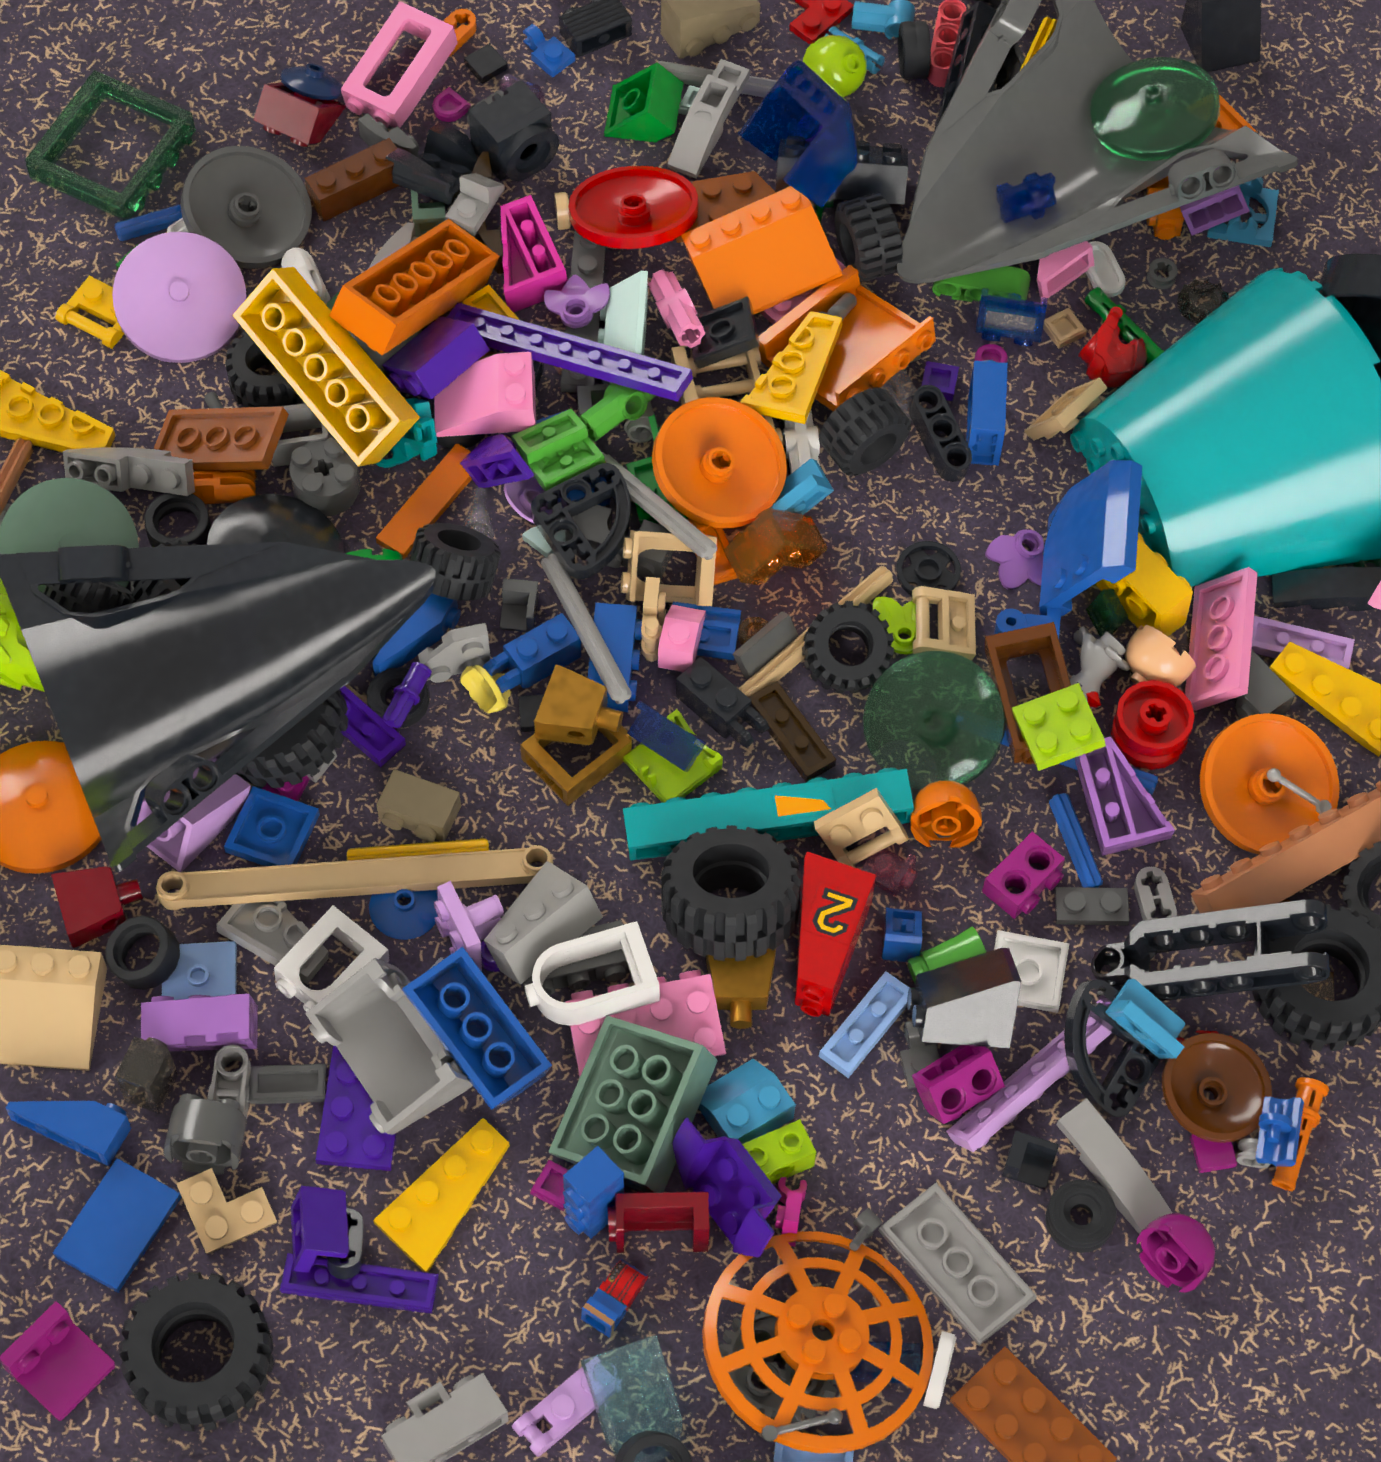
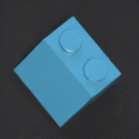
(747, 1103)

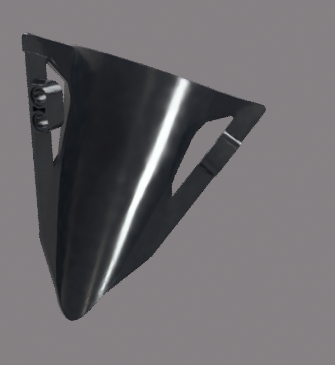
(204, 668)

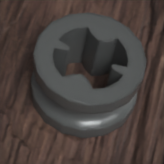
(1157, 281)

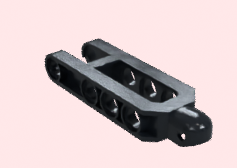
(1238, 925)

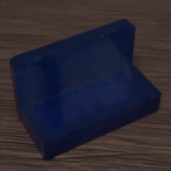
(666, 737)

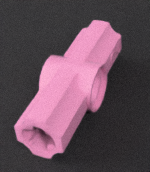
(676, 308)

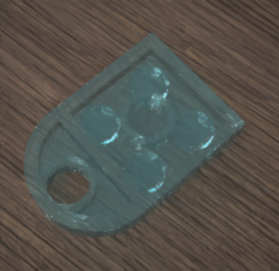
(633, 1394)

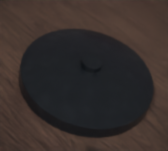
(274, 520)

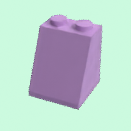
(200, 826)

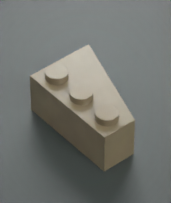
(697, 24)

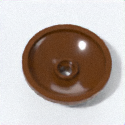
(1228, 1071)

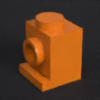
(1168, 223)

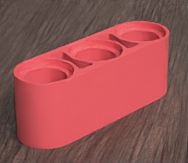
(944, 40)

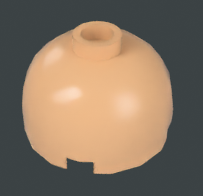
(1155, 658)

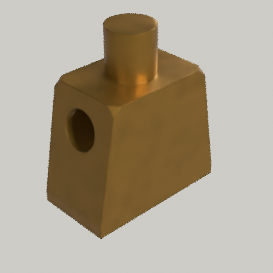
(574, 709)
(742, 985)

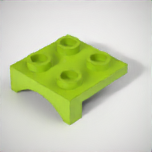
(666, 778)

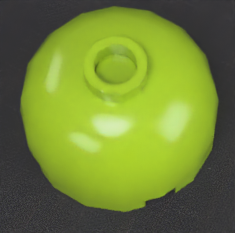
(838, 62)

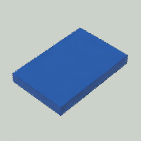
(117, 1225)

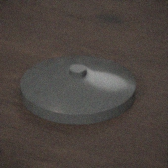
(247, 204)

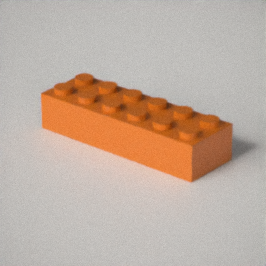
(413, 286)

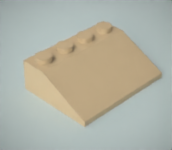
(49, 1006)

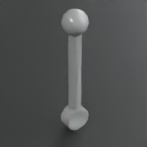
(1321, 806)

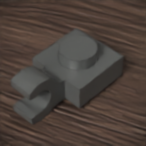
(917, 1054)

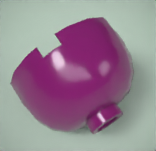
(1177, 1251)

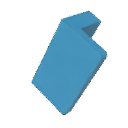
(803, 489)
(1147, 1020)

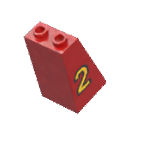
(830, 923)

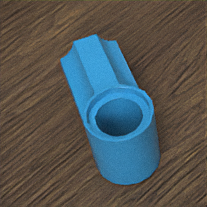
(882, 17)

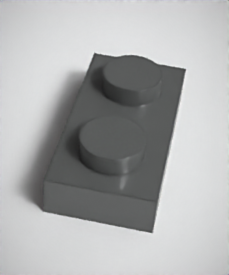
(1091, 906)

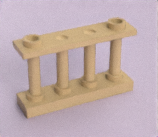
(750, 359)

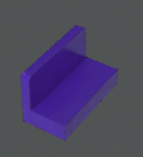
(318, 1226)

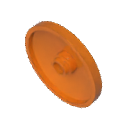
(719, 462)
(1236, 786)
(42, 810)

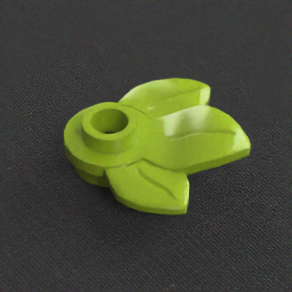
(900, 621)

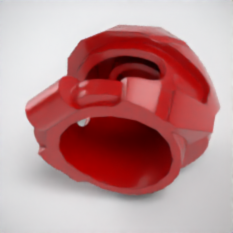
(1109, 357)

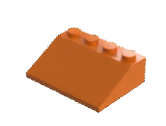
(762, 252)

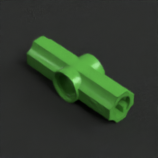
(615, 407)

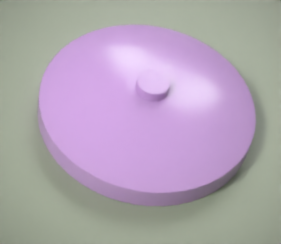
(178, 297)

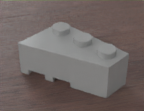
(545, 914)

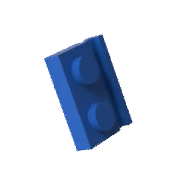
(718, 632)

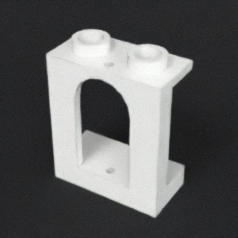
(347, 932)

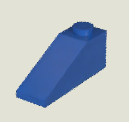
(418, 633)
(79, 1125)

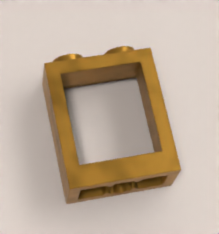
(559, 781)

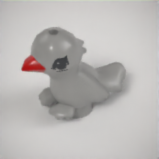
(1098, 661)

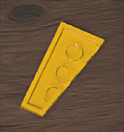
(796, 372)
(47, 420)
(1335, 692)
(435, 1203)

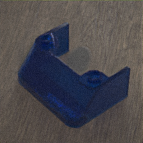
(798, 108)

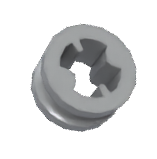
(1247, 1156)

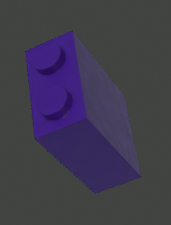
(435, 357)

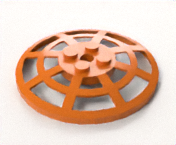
(813, 1356)

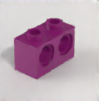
(1017, 872)
(955, 1076)

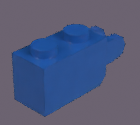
(536, 654)

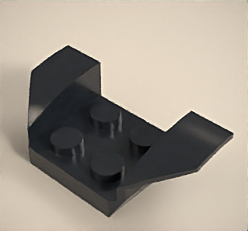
(438, 169)

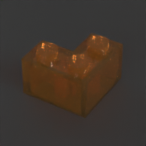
(772, 542)

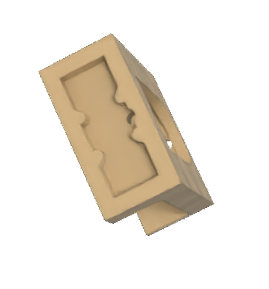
(644, 540)

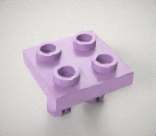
(466, 924)

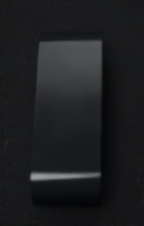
(941, 419)

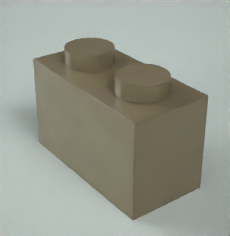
(418, 806)

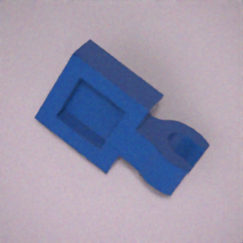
(548, 55)

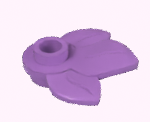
(578, 300)
(1015, 561)

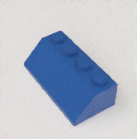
(477, 1028)

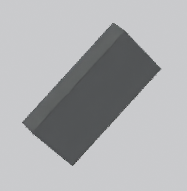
(765, 644)
(288, 1083)

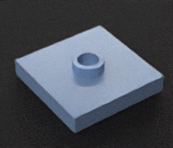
(204, 971)

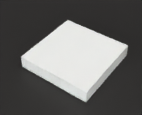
(1040, 968)

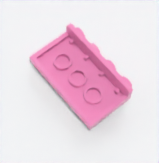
(684, 1011)

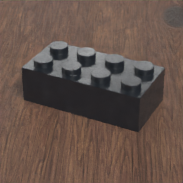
(877, 170)

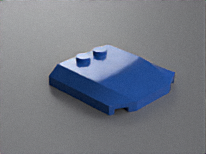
(1092, 534)

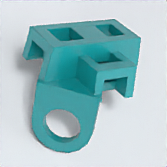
(418, 440)

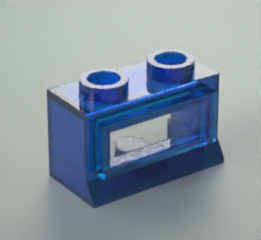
(1010, 318)

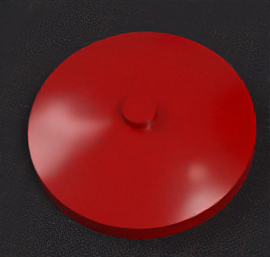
(633, 207)

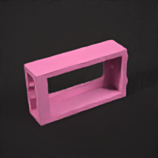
(398, 106)

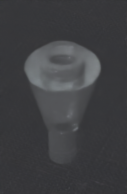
(478, 515)

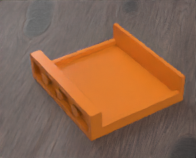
(870, 348)

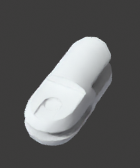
(308, 270)

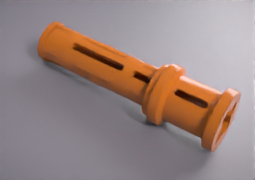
(1312, 1093)

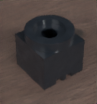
(514, 132)

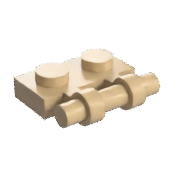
(653, 618)

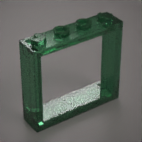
(73, 118)

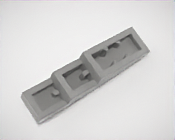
(1113, 1165)

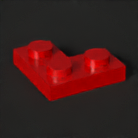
(819, 18)

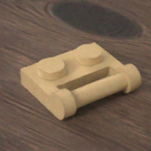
(955, 621)
(857, 821)

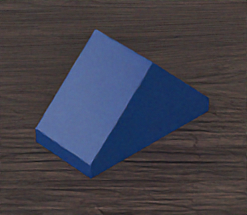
(902, 934)

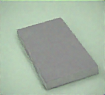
(957, 1264)

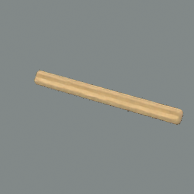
(792, 654)

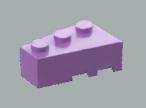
(1118, 803)
(201, 1022)

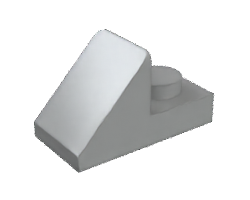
(474, 202)

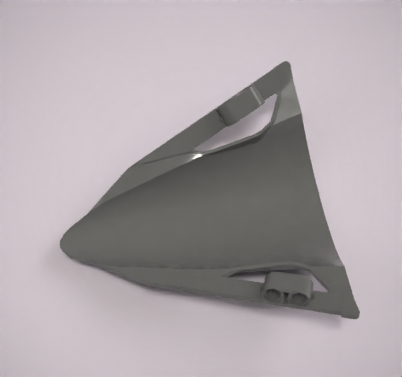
(1046, 127)

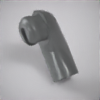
(842, 306)

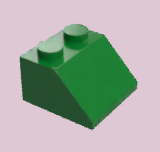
(645, 105)

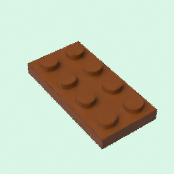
(223, 436)
(1024, 1416)

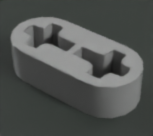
(1163, 894)

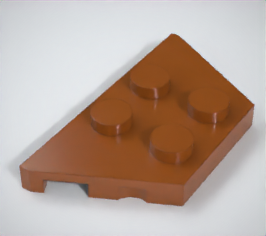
(726, 194)

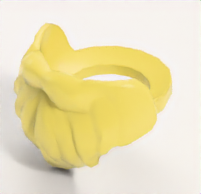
(484, 689)

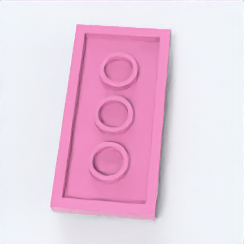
(1221, 638)

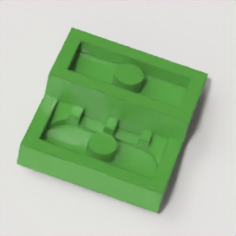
(557, 449)

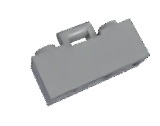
(449, 1428)

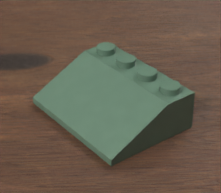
(634, 1101)

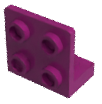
(56, 1362)

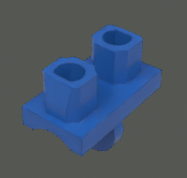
(1279, 1131)

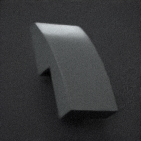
(375, 132)

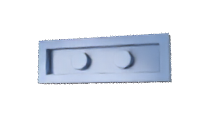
(866, 1025)

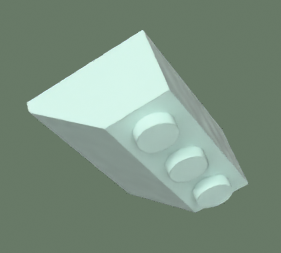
(626, 315)

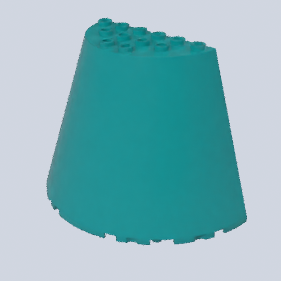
(1253, 436)

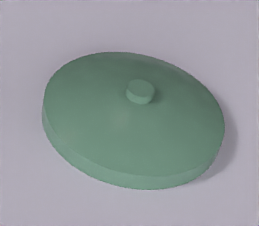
(66, 515)

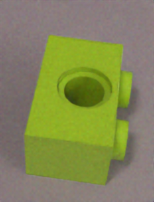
(783, 1151)

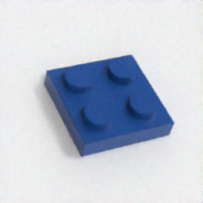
(271, 829)

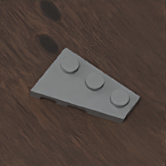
(269, 933)

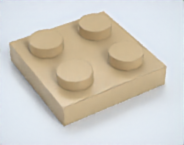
(1064, 412)

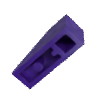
(496, 463)

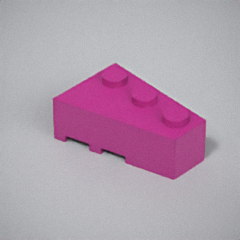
(528, 256)

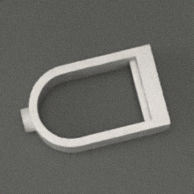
(622, 937)

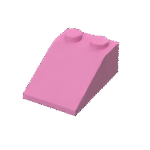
(489, 397)

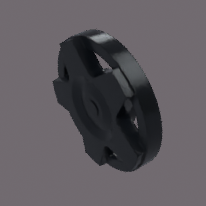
(928, 569)

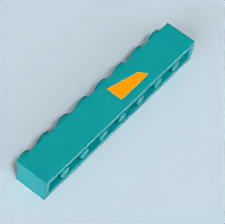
(780, 811)

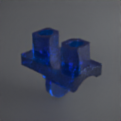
(1026, 198)

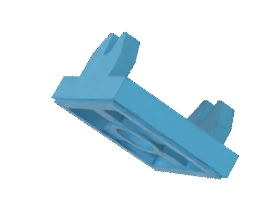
(1247, 231)

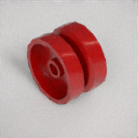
(1152, 724)

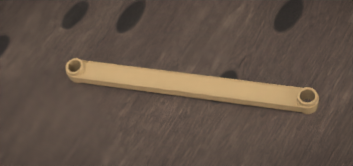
(349, 877)

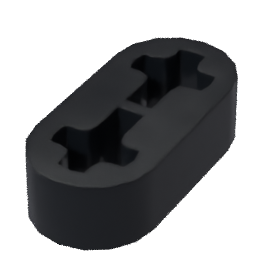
(355, 1237)

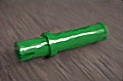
(1101, 302)

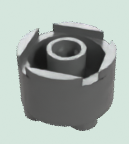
(324, 476)
(205, 1134)

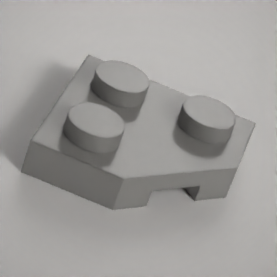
(459, 649)

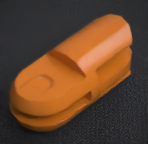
(224, 485)

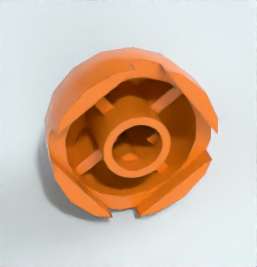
(950, 810)

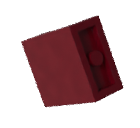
(660, 1213)

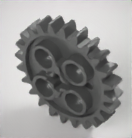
(765, 1399)

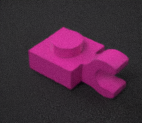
(789, 1215)

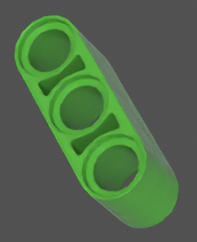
(999, 282)

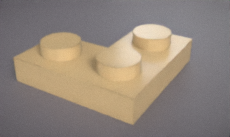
(220, 1221)

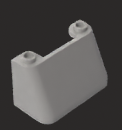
(388, 1046)

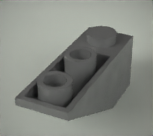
(579, 975)

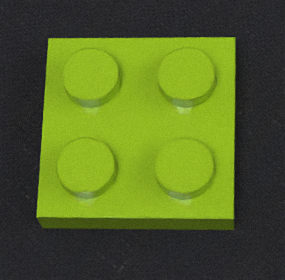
(1058, 727)

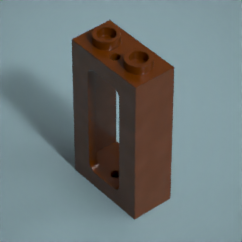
(1031, 640)

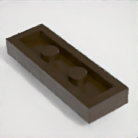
(792, 732)

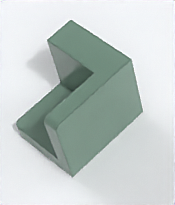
(426, 214)

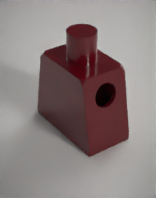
(92, 902)

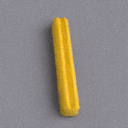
(417, 849)

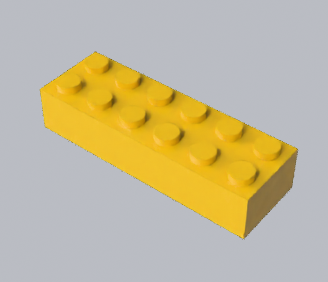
(325, 366)

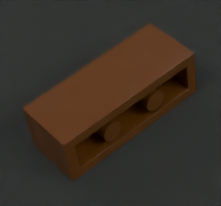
(352, 180)

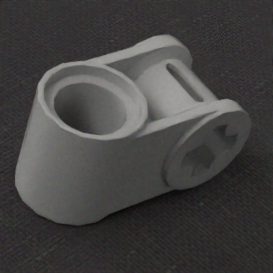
(231, 1084)

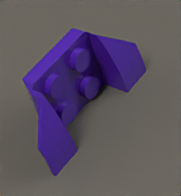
(735, 1183)

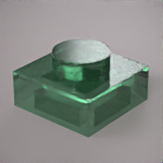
(1107, 612)

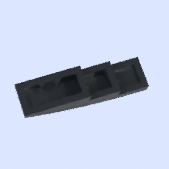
(1326, 588)

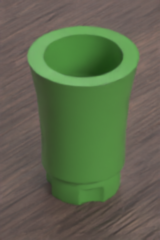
(953, 950)

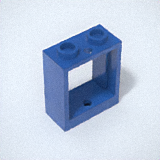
(987, 411)

